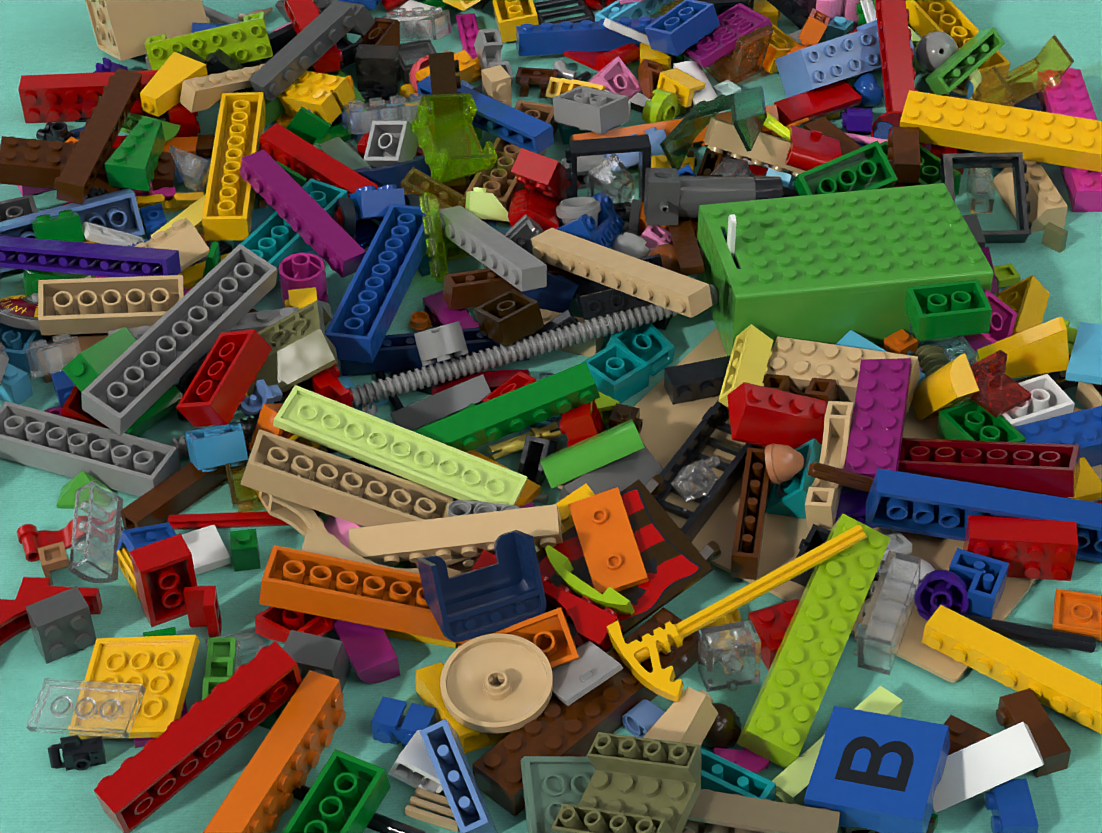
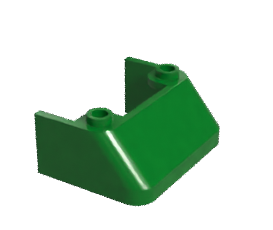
(311, 129)

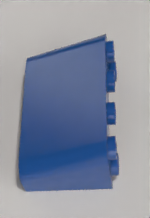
(608, 224)

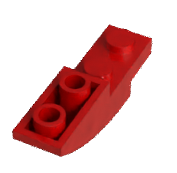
(328, 385)

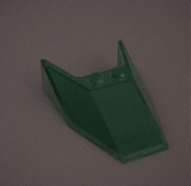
(747, 114)

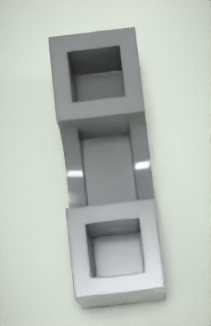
(488, 49)

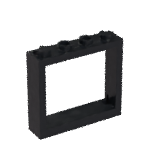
(608, 145)
(1021, 187)

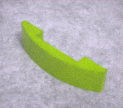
(609, 599)

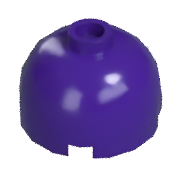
(943, 589)

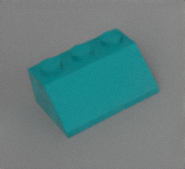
(790, 496)

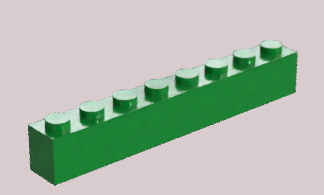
(515, 409)

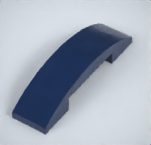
(394, 173)

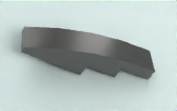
(441, 404)

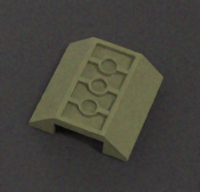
(297, 347)
(635, 787)

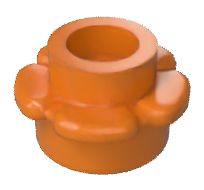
(420, 321)

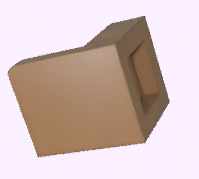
(53, 558)

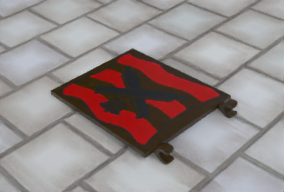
(666, 552)

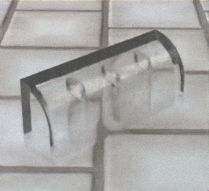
(96, 534)

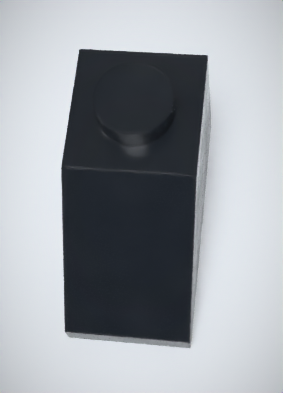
(534, 450)

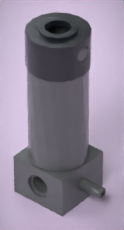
(676, 196)

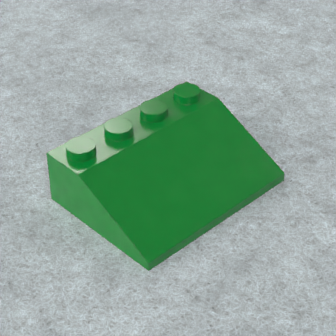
(99, 357)

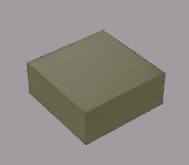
(1054, 237)

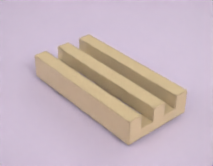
(434, 802)

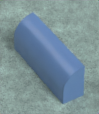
(457, 779)

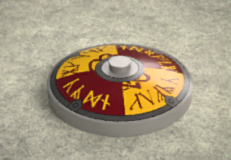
(20, 311)

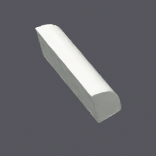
(697, 72)
(987, 765)

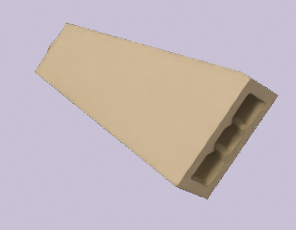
(686, 720)

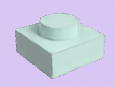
(726, 88)

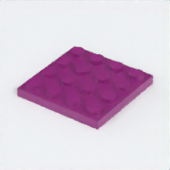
(722, 41)

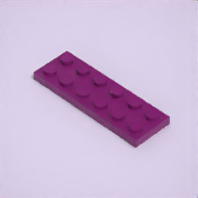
(878, 415)

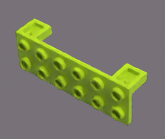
(241, 41)

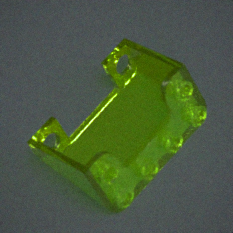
(449, 138)

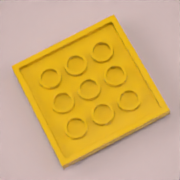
(158, 664)

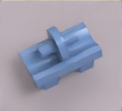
(261, 395)

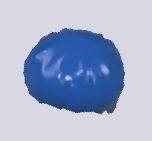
(868, 89)

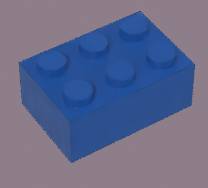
(682, 27)

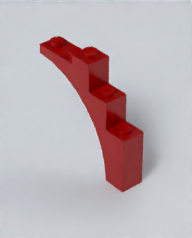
(32, 590)

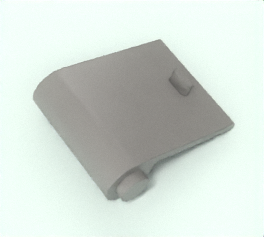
(584, 674)

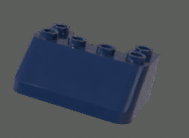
(486, 596)

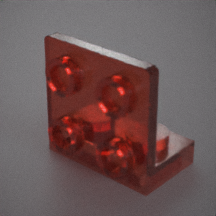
(996, 390)

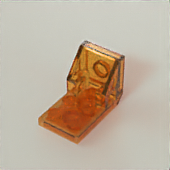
(745, 59)

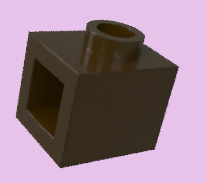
(623, 413)

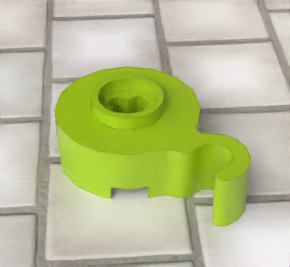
(662, 107)

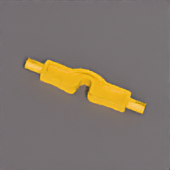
(178, 202)

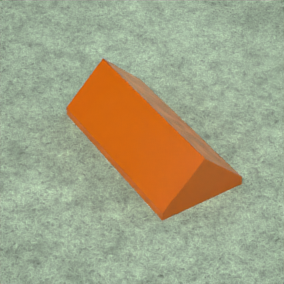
(550, 634)

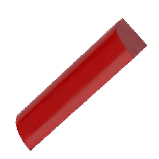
(817, 103)

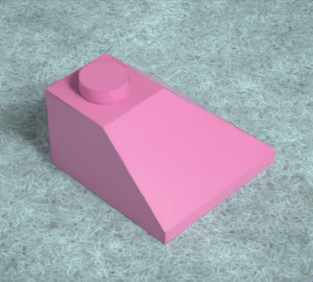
(617, 79)

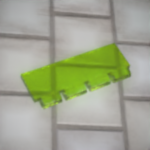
(435, 242)

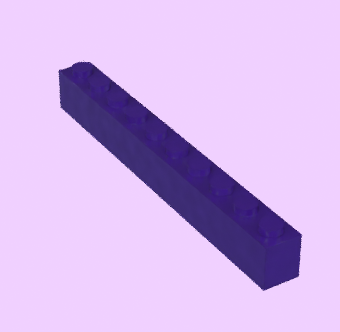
(87, 258)

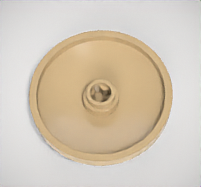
(496, 683)

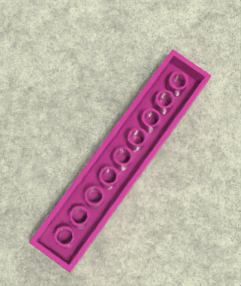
(1072, 99)

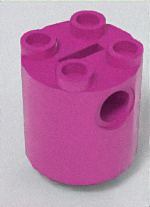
(301, 272)

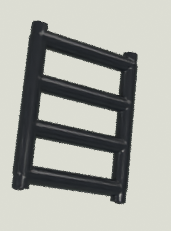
(581, 8)

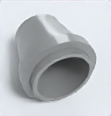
(575, 207)

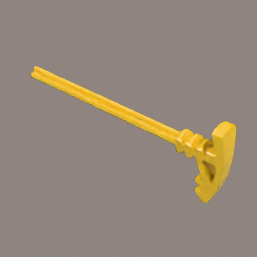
(661, 680)

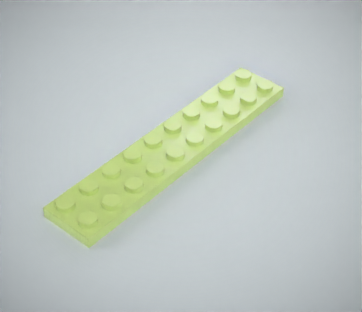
(397, 449)

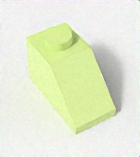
(485, 205)

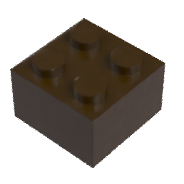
(509, 317)

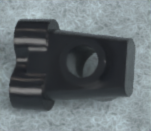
(54, 132)

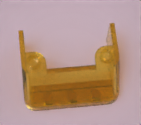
(1026, 79)

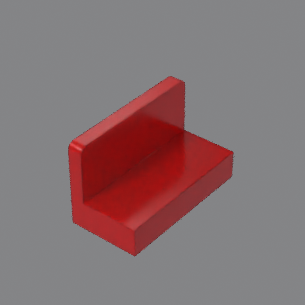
(203, 608)

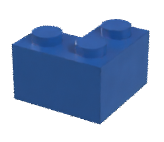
(983, 578)

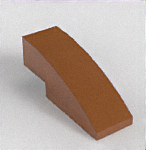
(648, 76)

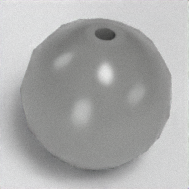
(935, 50)

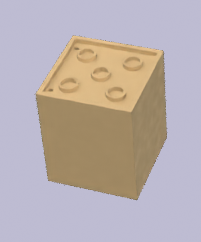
(125, 24)

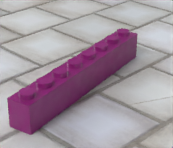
(302, 213)

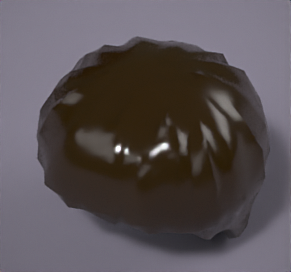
(725, 728)

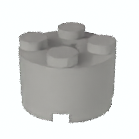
(441, 343)

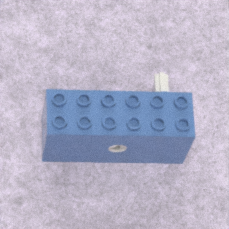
(833, 59)

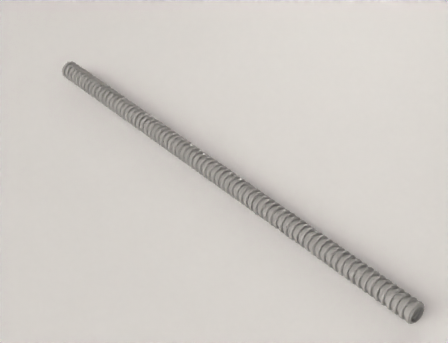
(490, 358)

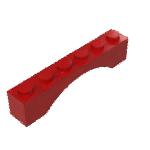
(588, 619)

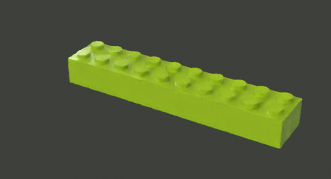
(812, 647)

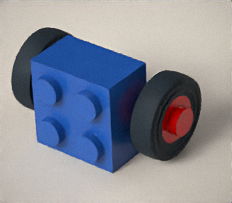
(370, 204)

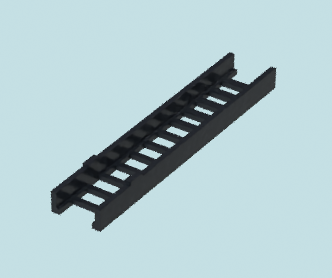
(691, 452)

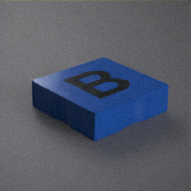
(879, 770)

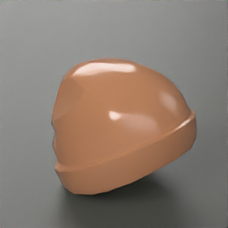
(782, 462)

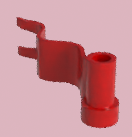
(33, 539)

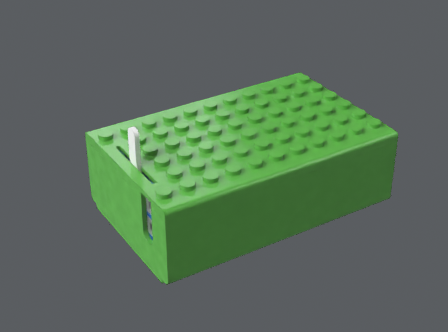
(832, 260)

